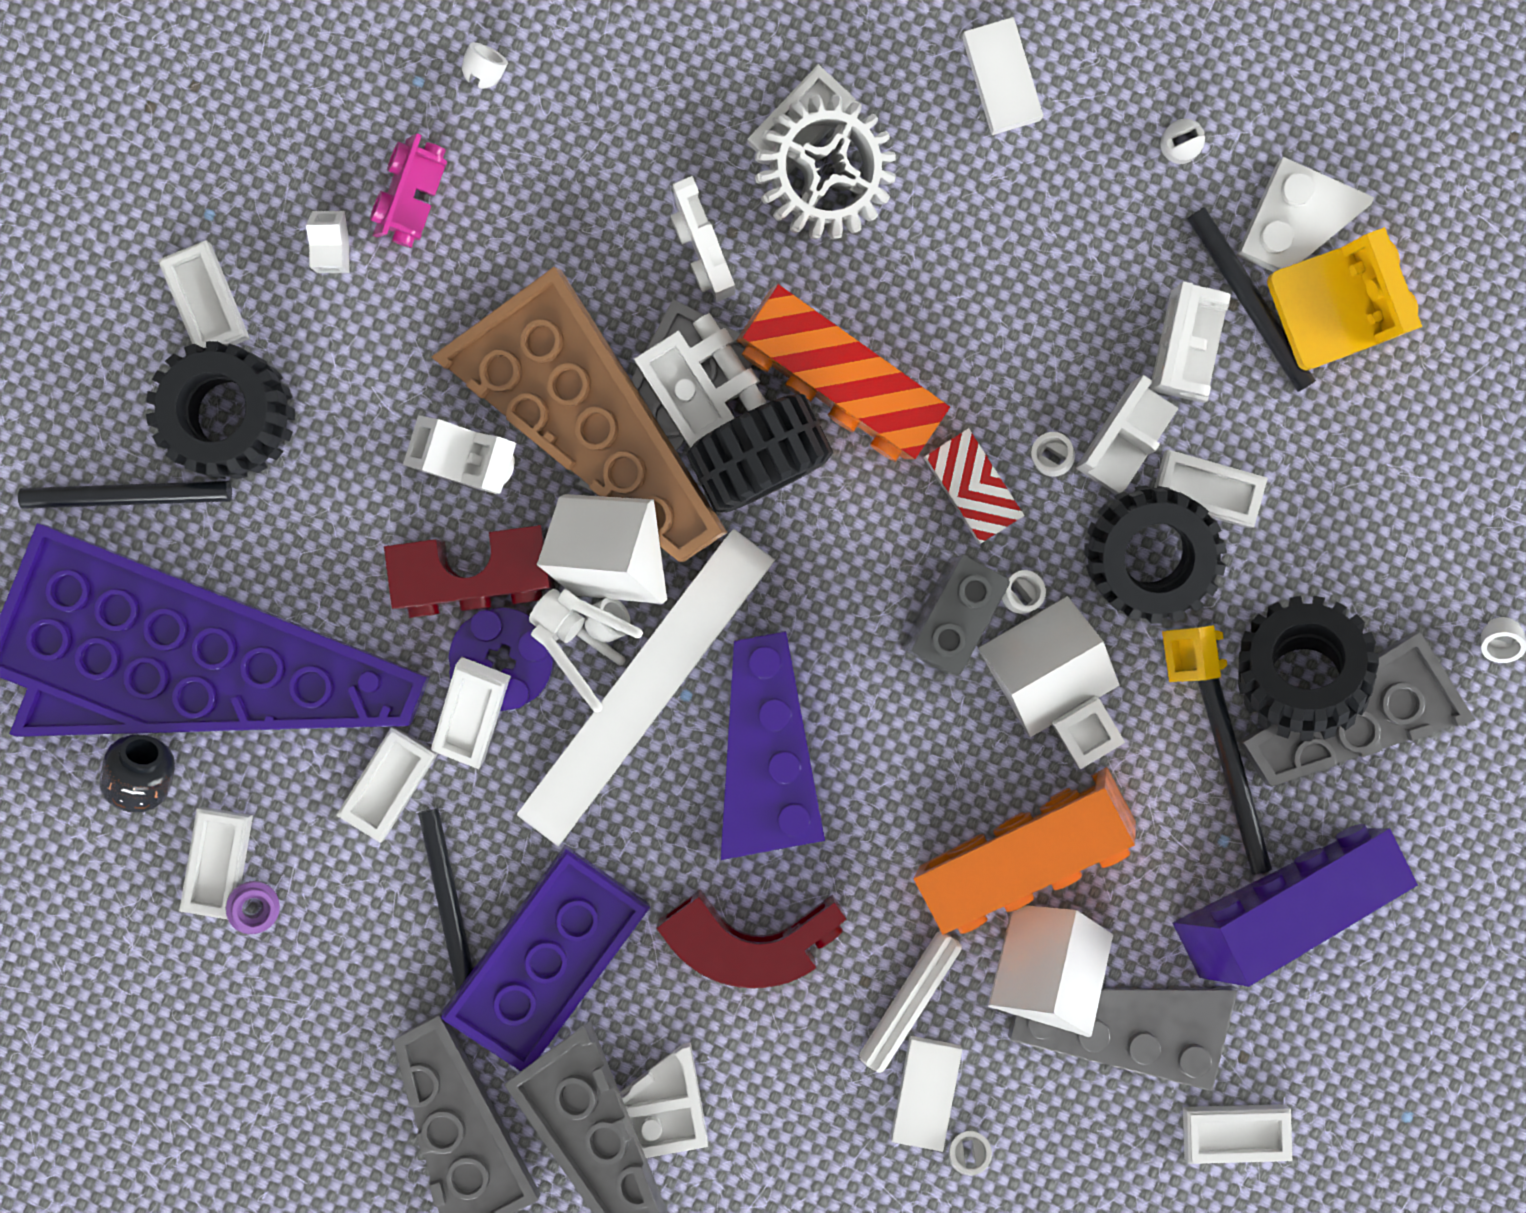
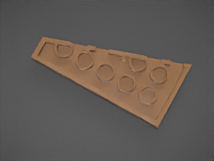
(570, 395)

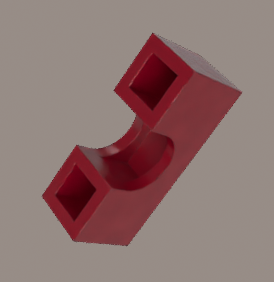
(423, 578)

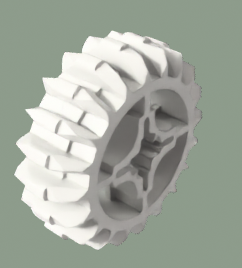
(804, 158)

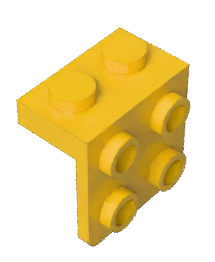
(1344, 300)

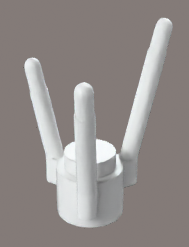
(559, 618)

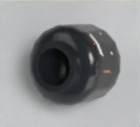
(137, 773)

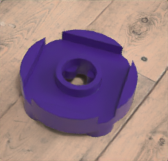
(508, 627)

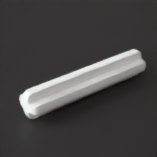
(910, 1001)

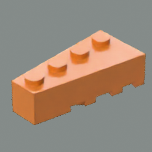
(1028, 855)

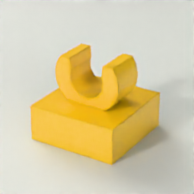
(1193, 653)

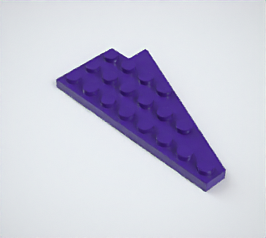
(148, 652)

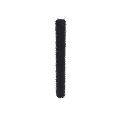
(1249, 297)
(125, 494)
(1235, 776)
(446, 895)

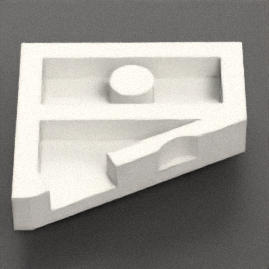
(1298, 215)
(692, 225)
(667, 1106)

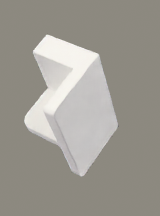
(1127, 437)

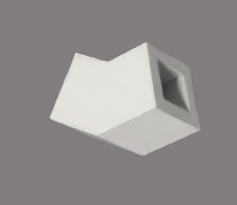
(328, 242)

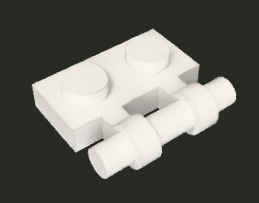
(684, 386)

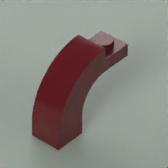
(745, 959)

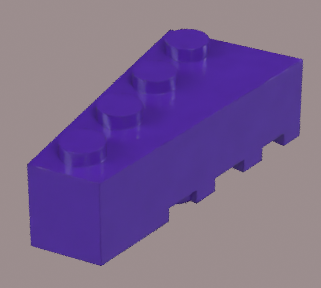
(768, 763)
(1295, 907)

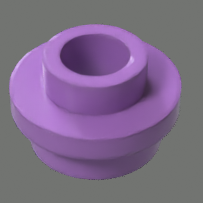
(252, 923)

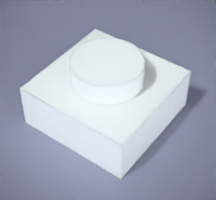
(1088, 732)

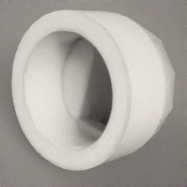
(484, 64)
(1187, 150)
(1058, 445)
(1030, 587)
(601, 631)
(1503, 640)
(980, 1150)

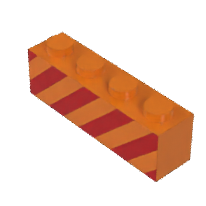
(842, 374)

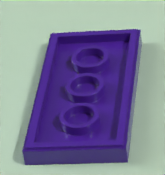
(545, 960)

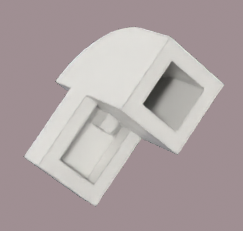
(460, 454)

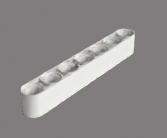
(645, 687)

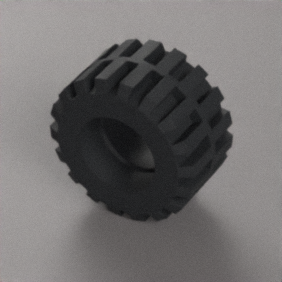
(180, 399)
(759, 452)
(1191, 577)
(1314, 629)

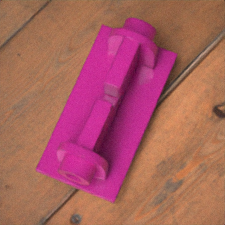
(412, 171)

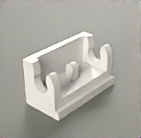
(1189, 342)

